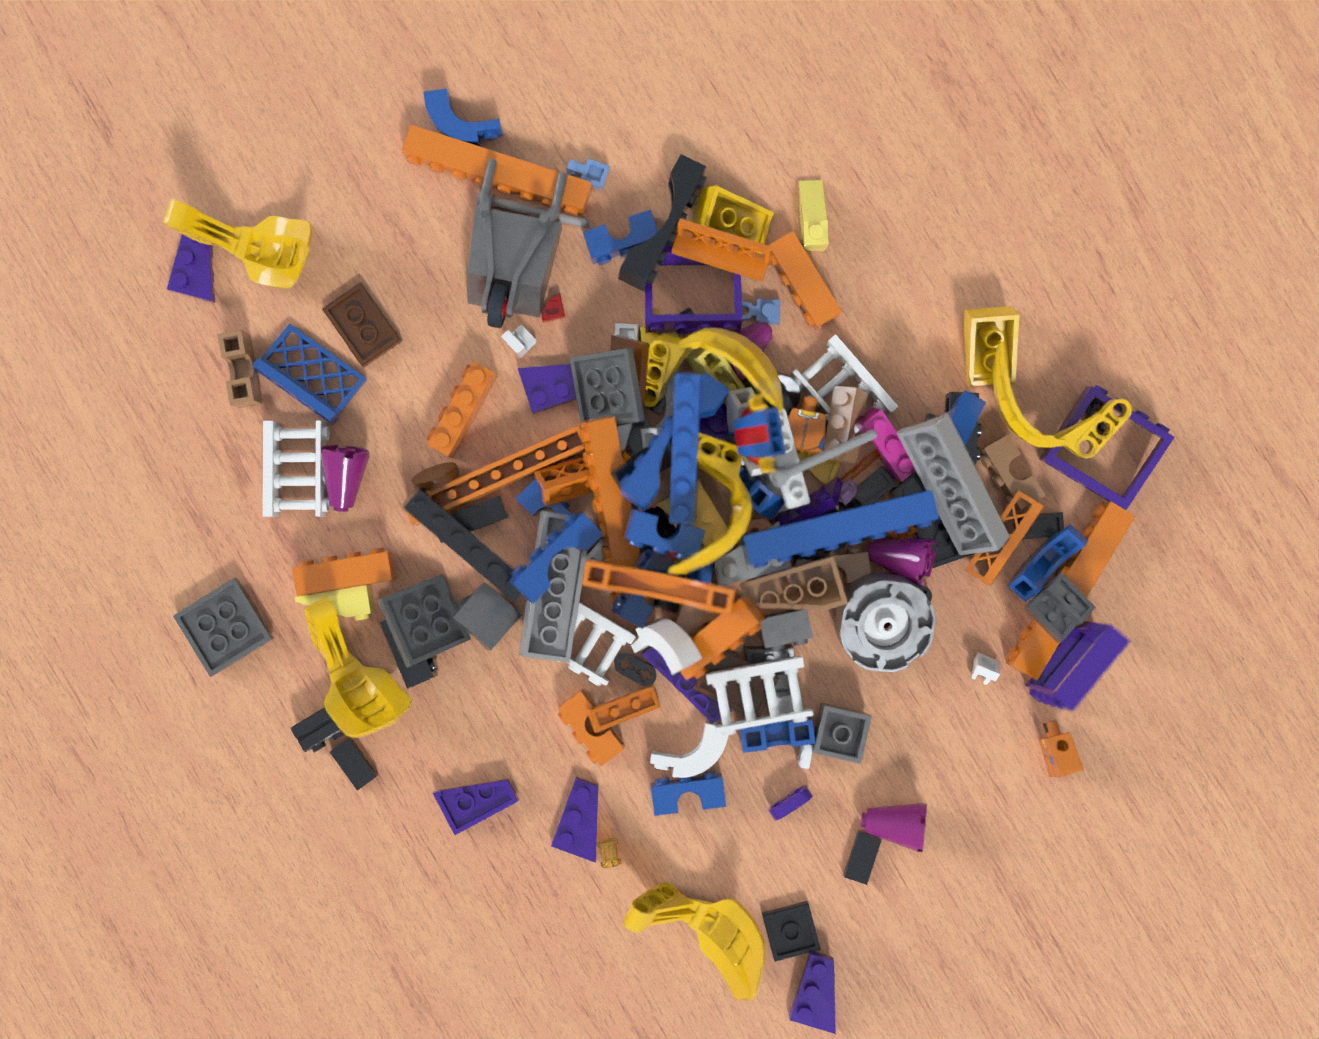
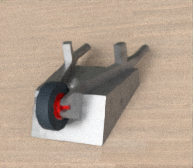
(511, 255)

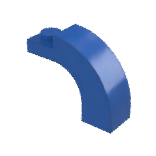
(440, 111)
(1045, 560)

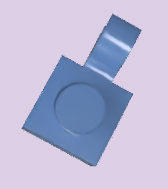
(592, 171)

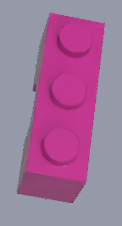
(887, 443)

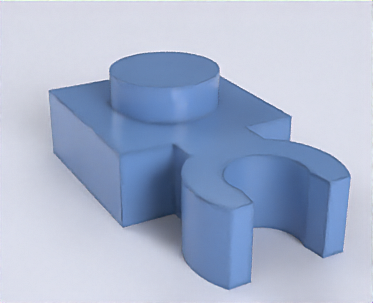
(765, 311)

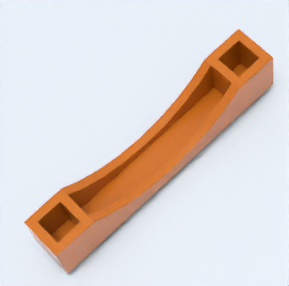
(659, 585)

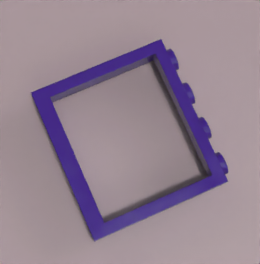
(692, 322)
(1138, 417)
(1106, 648)

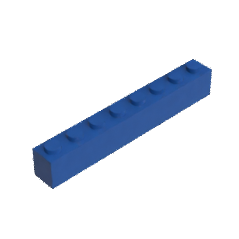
(839, 527)

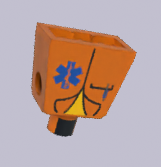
(1061, 760)

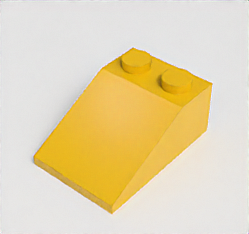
(732, 214)
(982, 334)

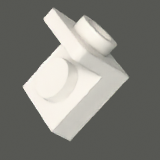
(519, 340)

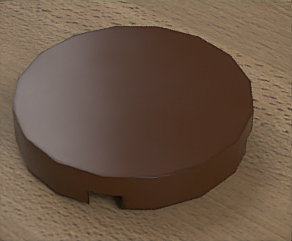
(438, 474)

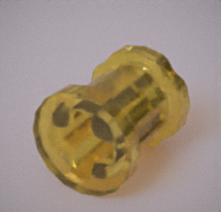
(609, 853)

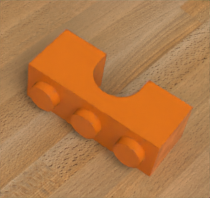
(600, 745)

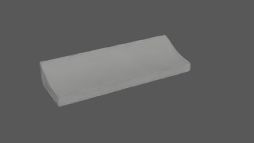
(956, 485)
(552, 619)

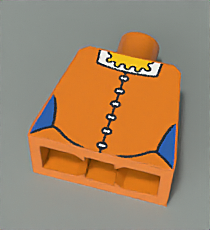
(807, 427)

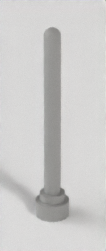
(533, 210)
(783, 474)

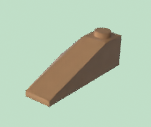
(801, 587)

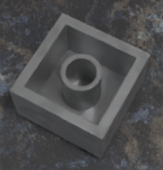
(785, 628)
(841, 733)

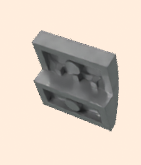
(1059, 607)
(486, 616)
(760, 654)

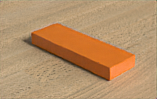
(623, 708)

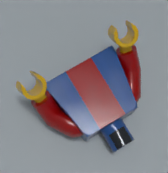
(758, 434)

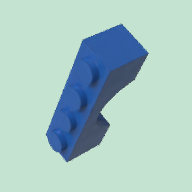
(533, 578)

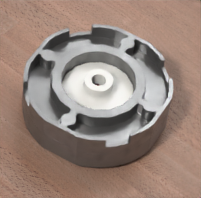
(885, 622)

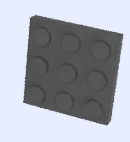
(607, 386)
(423, 620)
(223, 627)

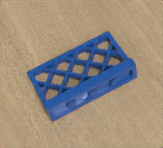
(299, 391)

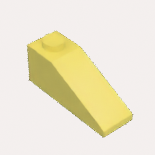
(813, 216)
(715, 366)
(348, 602)

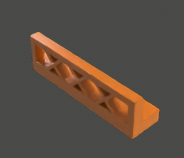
(722, 252)
(566, 485)
(1013, 542)

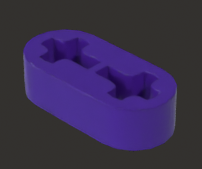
(790, 803)

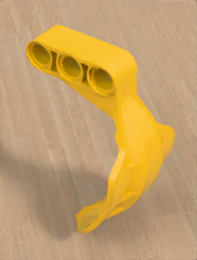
(270, 251)
(726, 343)
(1069, 437)
(728, 475)
(359, 696)
(723, 929)

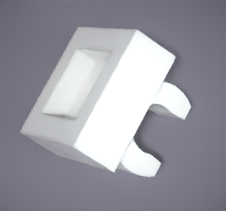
(986, 667)

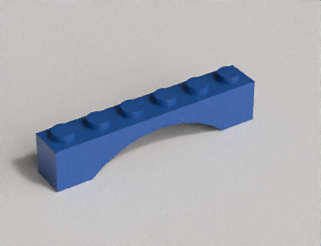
(685, 447)
(644, 483)

